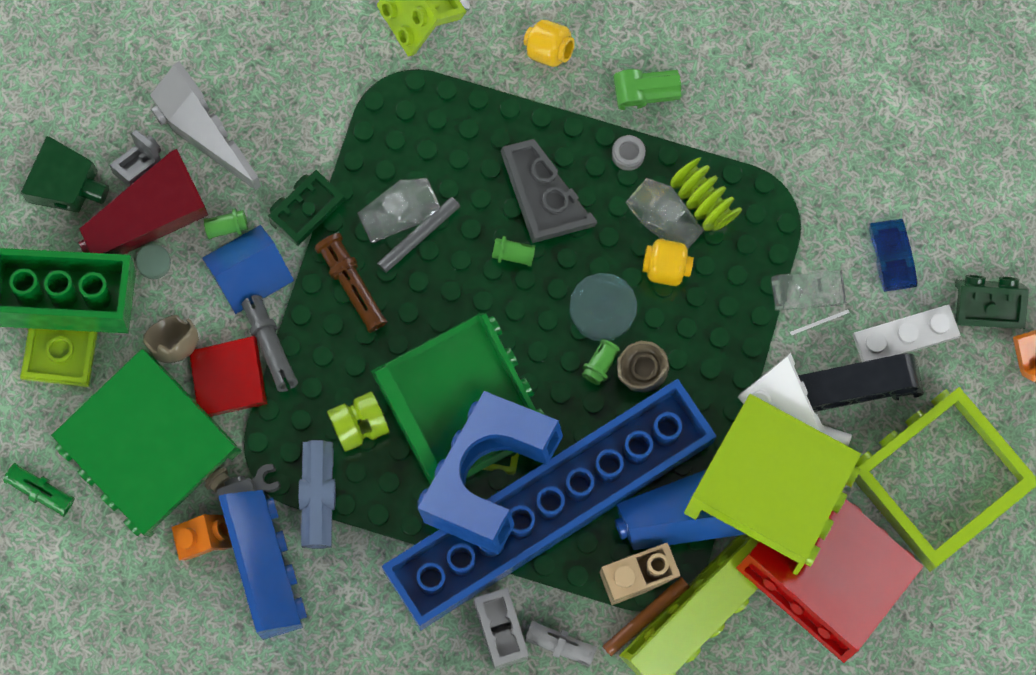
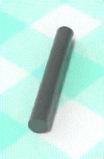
(418, 235)

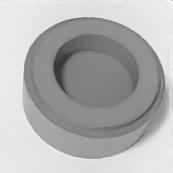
(628, 152)

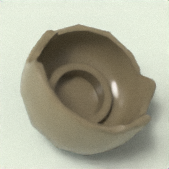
(171, 339)
(643, 366)

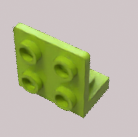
(416, 19)

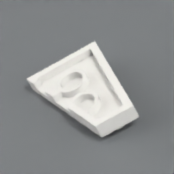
(786, 392)

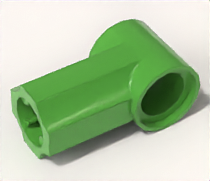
(640, 88)

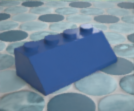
(262, 564)

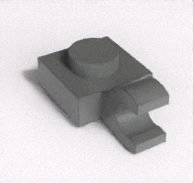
(240, 484)

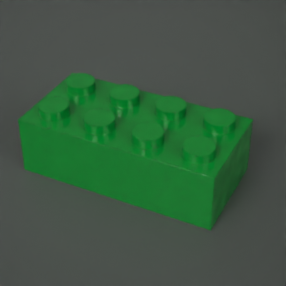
(66, 290)

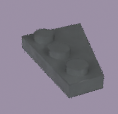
(543, 197)

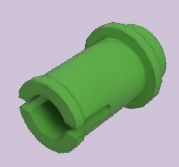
(226, 224)
(513, 251)
(596, 369)

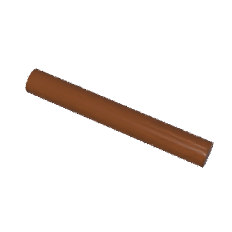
(646, 616)

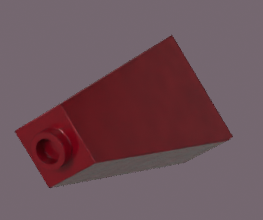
(145, 211)

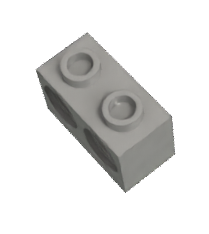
(501, 628)

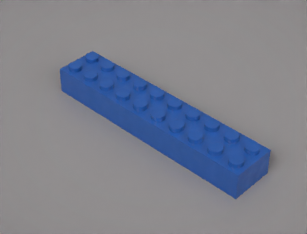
(554, 502)

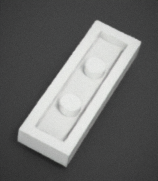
(907, 334)

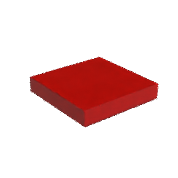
(228, 376)

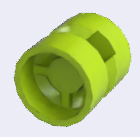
(345, 423)

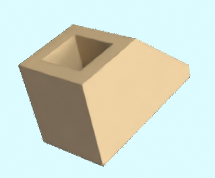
(639, 573)

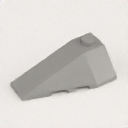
(186, 112)

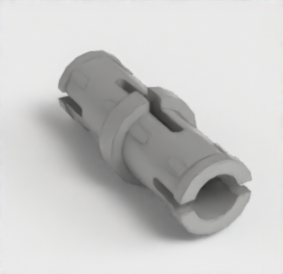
(560, 643)

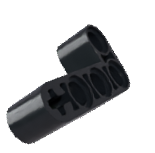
(863, 382)

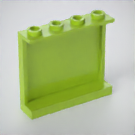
(776, 481)

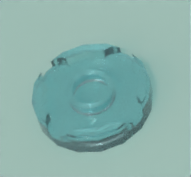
(603, 306)

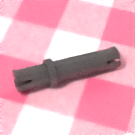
(265, 331)

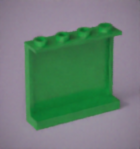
(441, 380)
(143, 443)

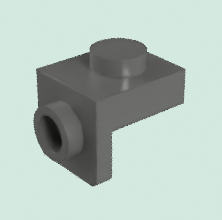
(136, 160)

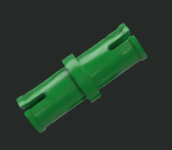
(19, 477)

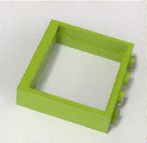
(896, 517)

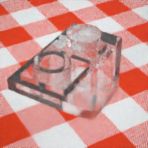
(399, 208)
(664, 213)

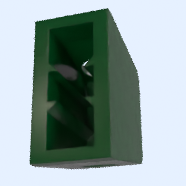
(62, 179)

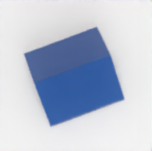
(248, 268)

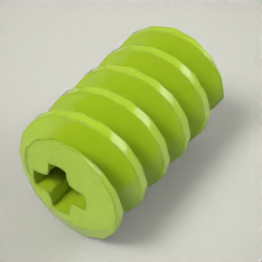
(704, 196)

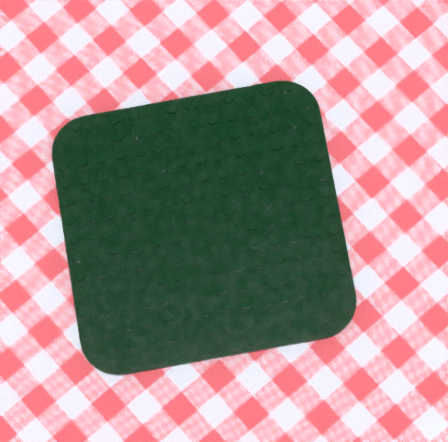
(453, 134)

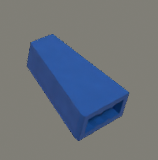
(660, 517)

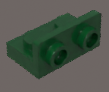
(305, 207)
(991, 302)

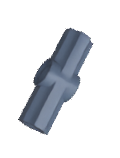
(317, 494)

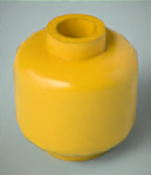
(549, 43)
(667, 262)

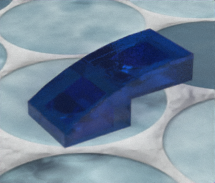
(893, 255)

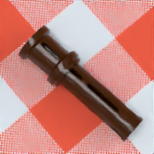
(346, 266)

